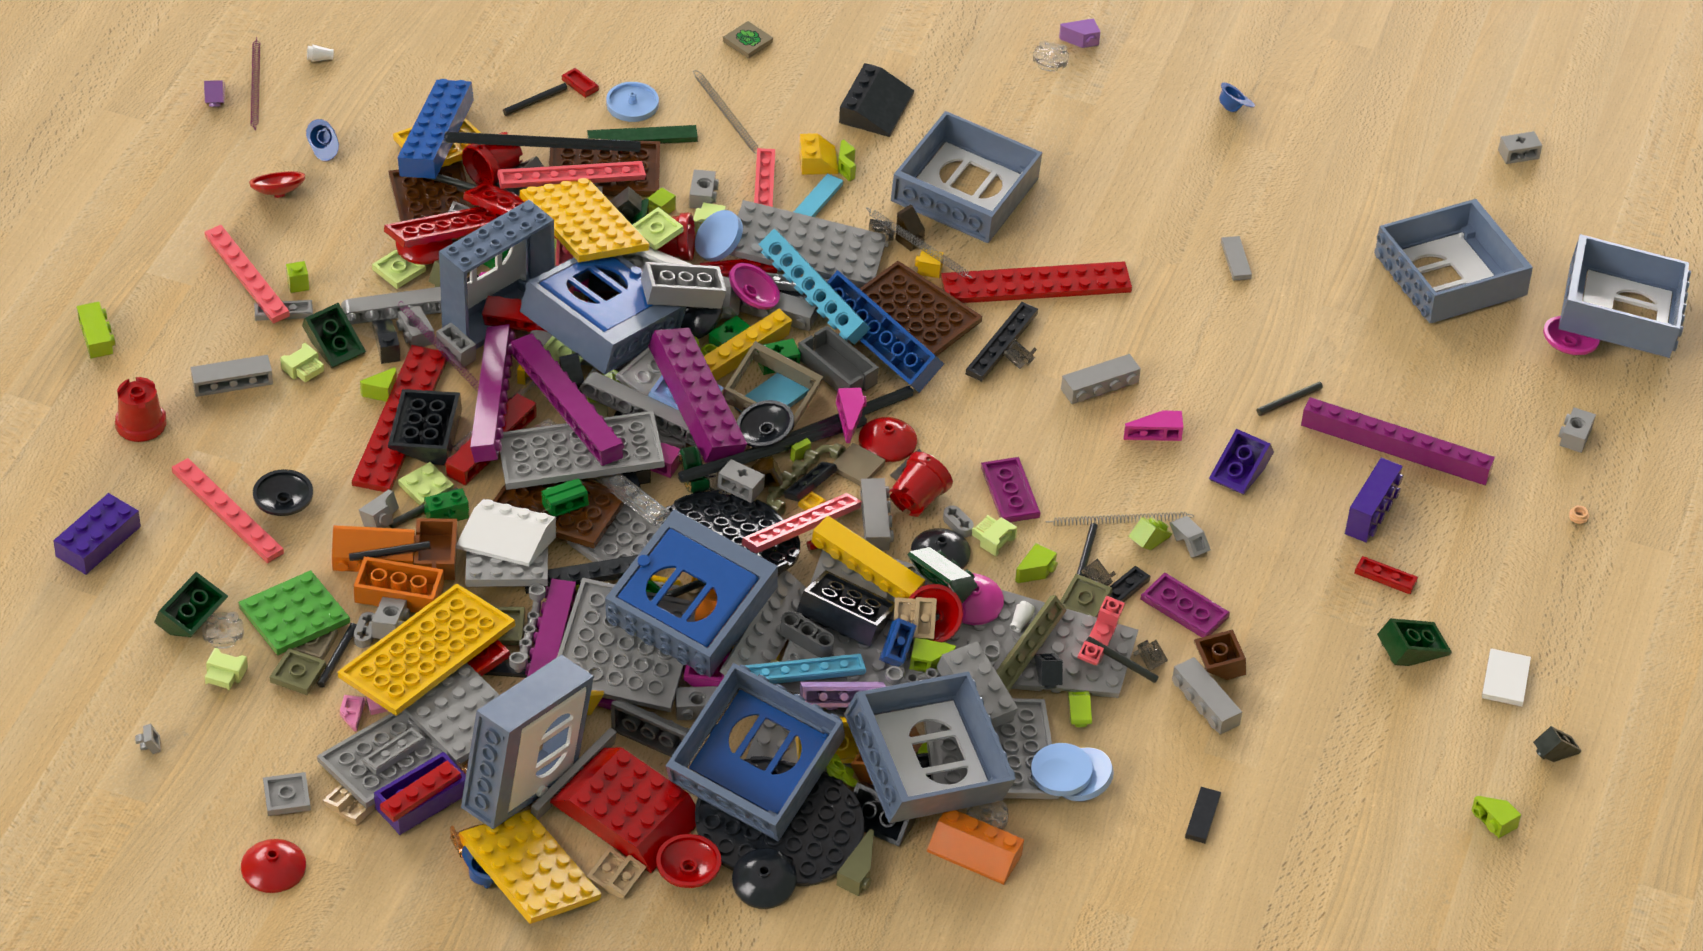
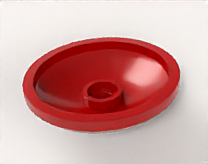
(277, 183)
(423, 253)
(888, 438)
(947, 606)
(690, 853)
(273, 865)

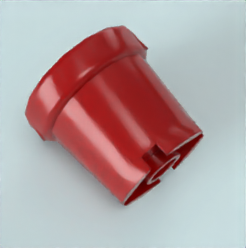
(484, 161)
(684, 244)
(139, 411)
(920, 483)

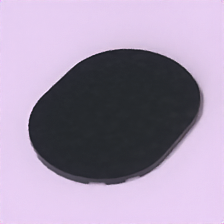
(737, 519)
(816, 839)

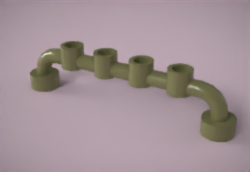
(799, 468)

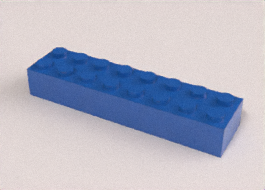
(442, 112)
(887, 337)

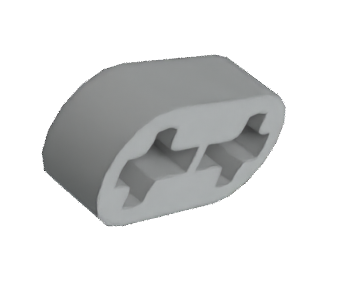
(956, 522)
(362, 629)

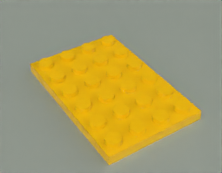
(530, 867)

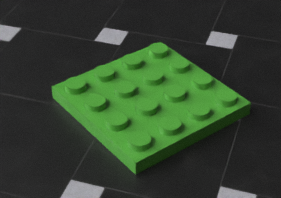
(294, 612)

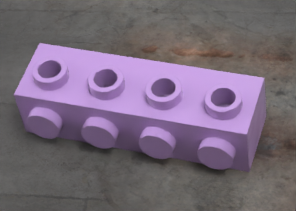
(834, 693)

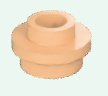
(1579, 514)

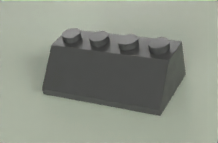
(646, 727)

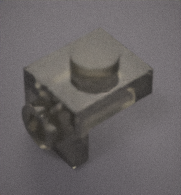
(876, 226)
(1019, 355)
(1097, 572)
(1151, 654)

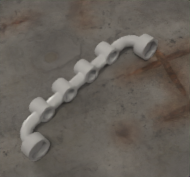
(519, 660)
(894, 674)

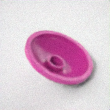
(754, 286)
(1566, 341)
(984, 604)

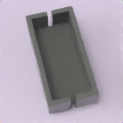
(837, 361)

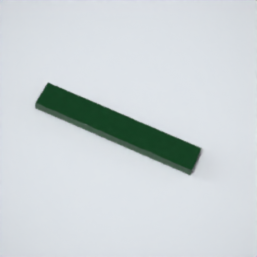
(664, 134)

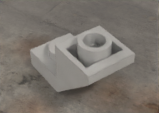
(1192, 534)

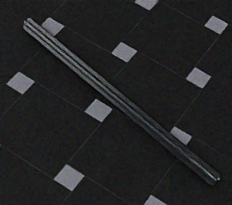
(542, 141)
(871, 406)
(758, 453)

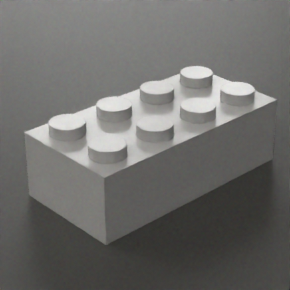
(683, 285)
(988, 683)

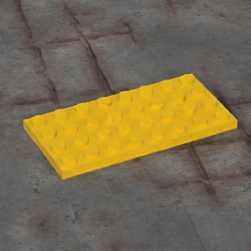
(586, 220)
(426, 649)

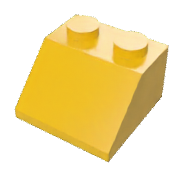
(817, 155)

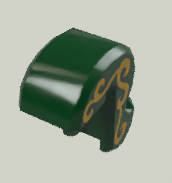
(690, 458)

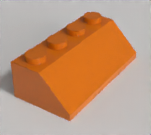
(357, 539)
(976, 845)

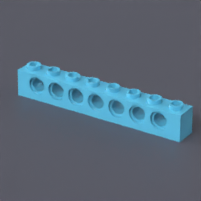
(772, 245)

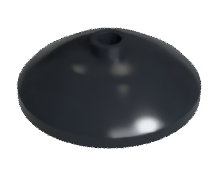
(701, 320)
(766, 423)
(282, 492)
(945, 540)
(768, 889)

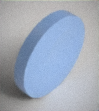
(632, 101)
(718, 235)
(1061, 769)
(1101, 776)

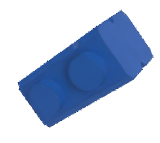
(897, 642)

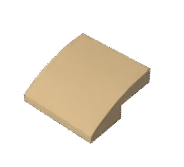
(919, 612)
(347, 806)
(616, 873)

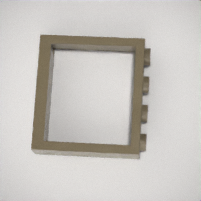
(778, 364)

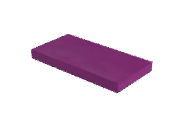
(1010, 489)
(1185, 605)

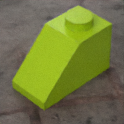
(1036, 564)

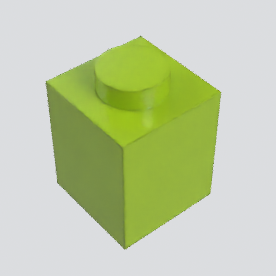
(664, 200)
(297, 277)

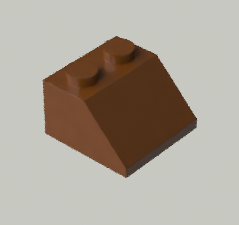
(1222, 655)

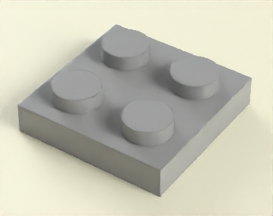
(286, 794)

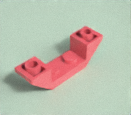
(1102, 631)

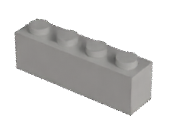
(231, 375)
(1100, 379)
(875, 513)
(1206, 695)

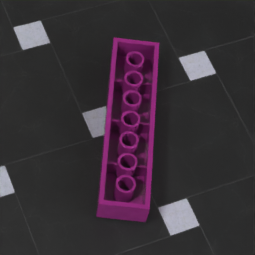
(696, 394)

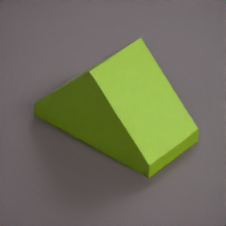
(378, 385)

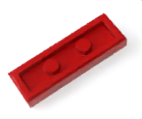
(1386, 575)

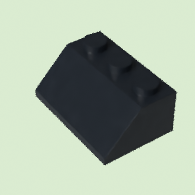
(876, 818)

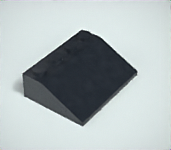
(875, 101)
(426, 425)
(846, 608)

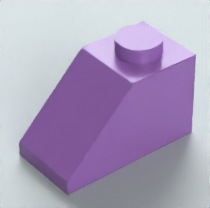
(1080, 33)
(214, 92)

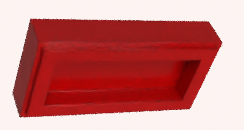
(580, 82)

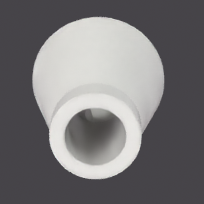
(318, 53)
(1022, 615)

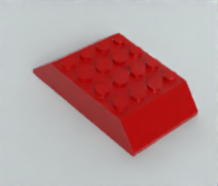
(627, 804)

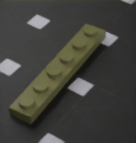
(1031, 641)

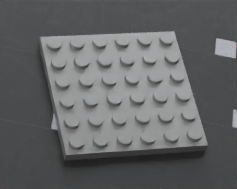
(621, 662)
(1019, 739)

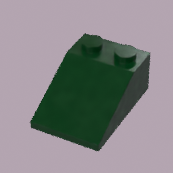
(333, 335)
(1412, 641)

